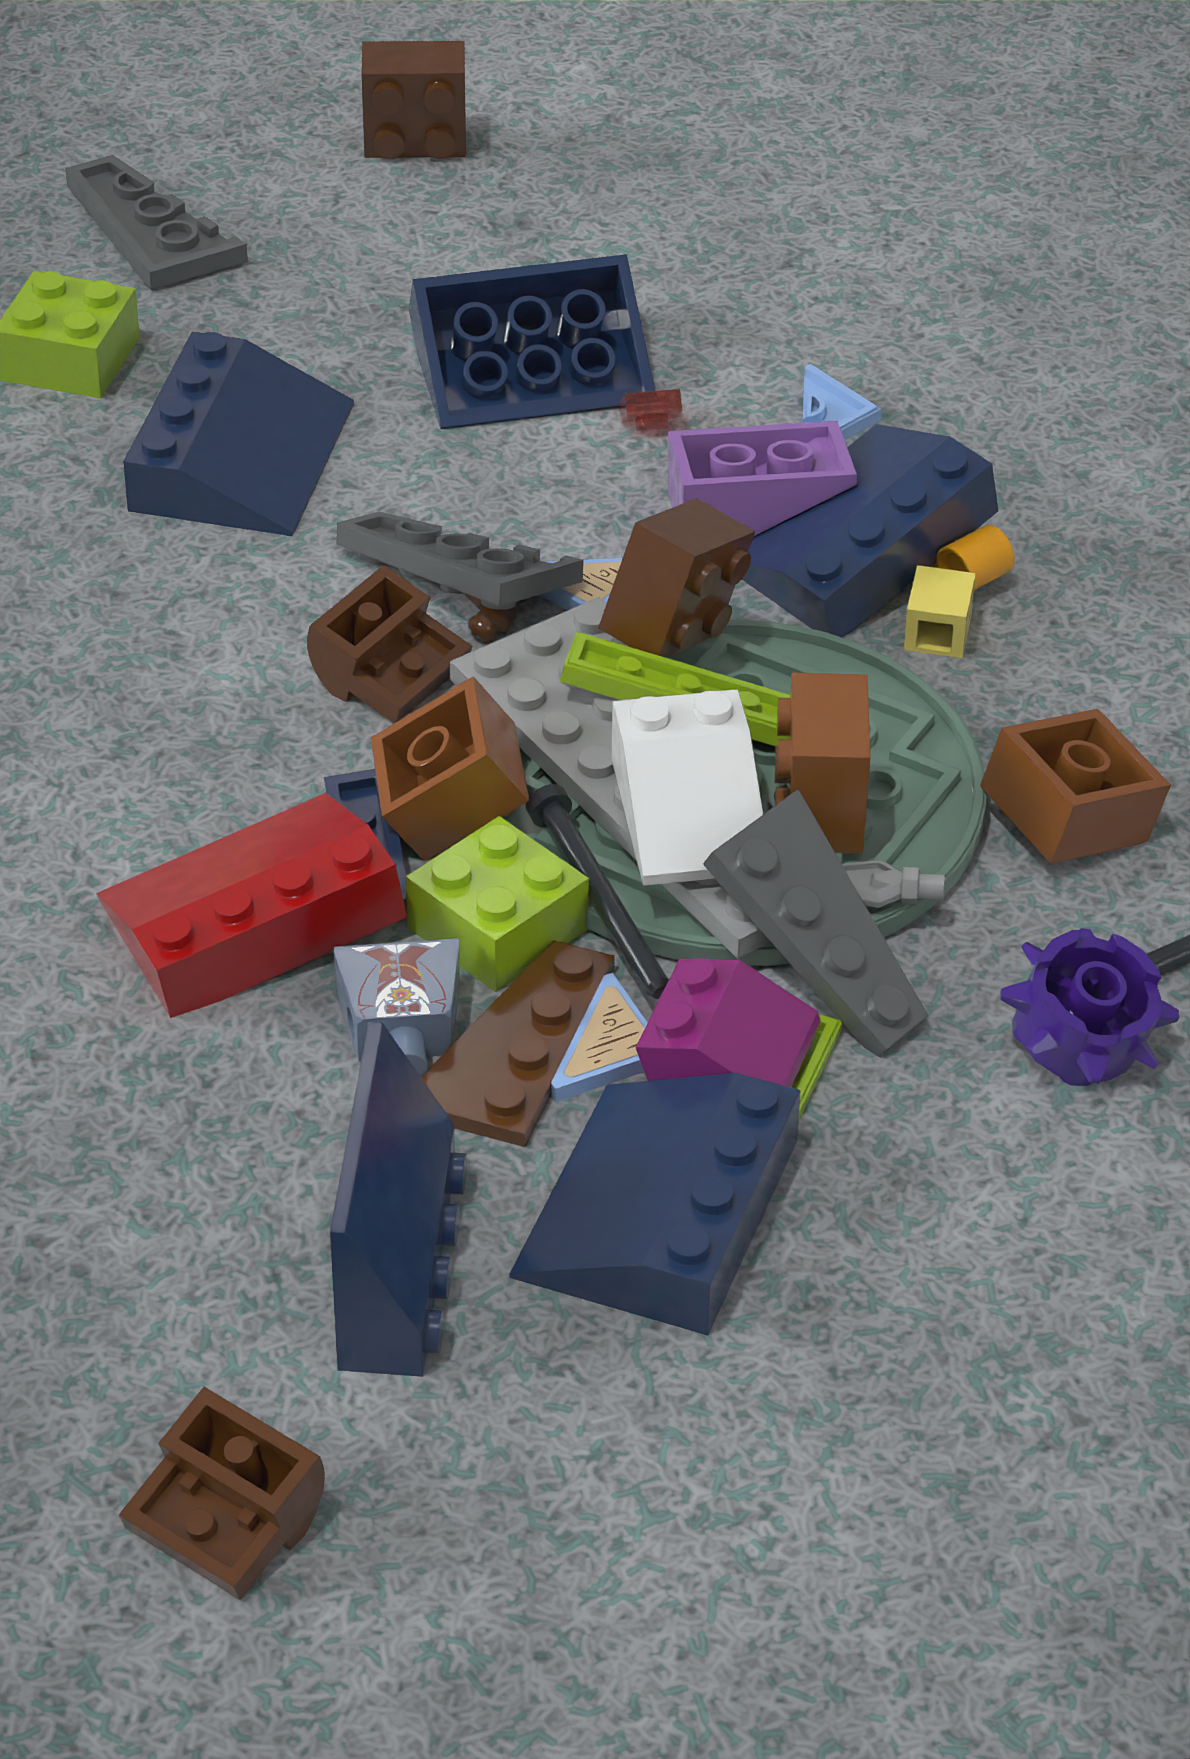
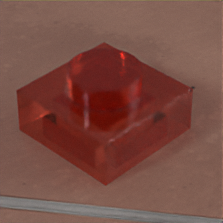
(650, 409)

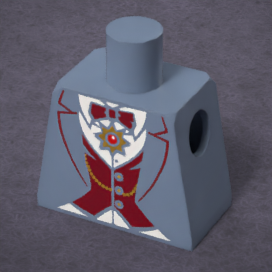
(404, 987)

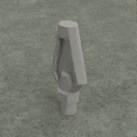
(882, 883)

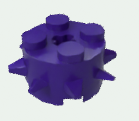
(1088, 1007)

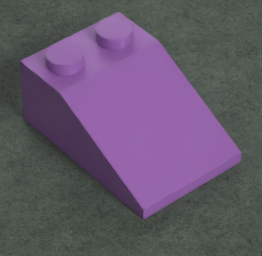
(760, 470)

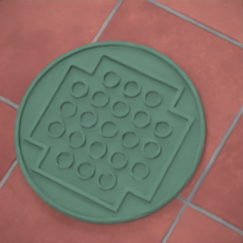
(920, 797)

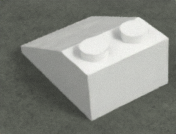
(683, 779)

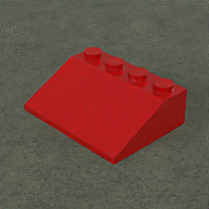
(255, 904)

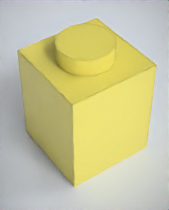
(939, 611)

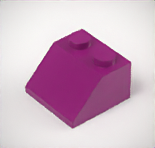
(726, 1021)

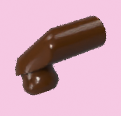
(489, 621)

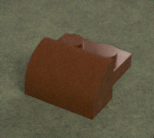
(383, 646)
(226, 1493)

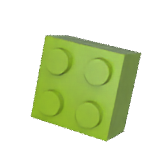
(68, 333)
(499, 899)

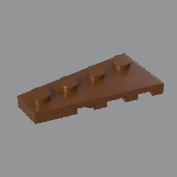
(504, 1064)

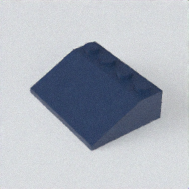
(529, 340)
(234, 438)
(865, 543)
(664, 1196)
(393, 1216)

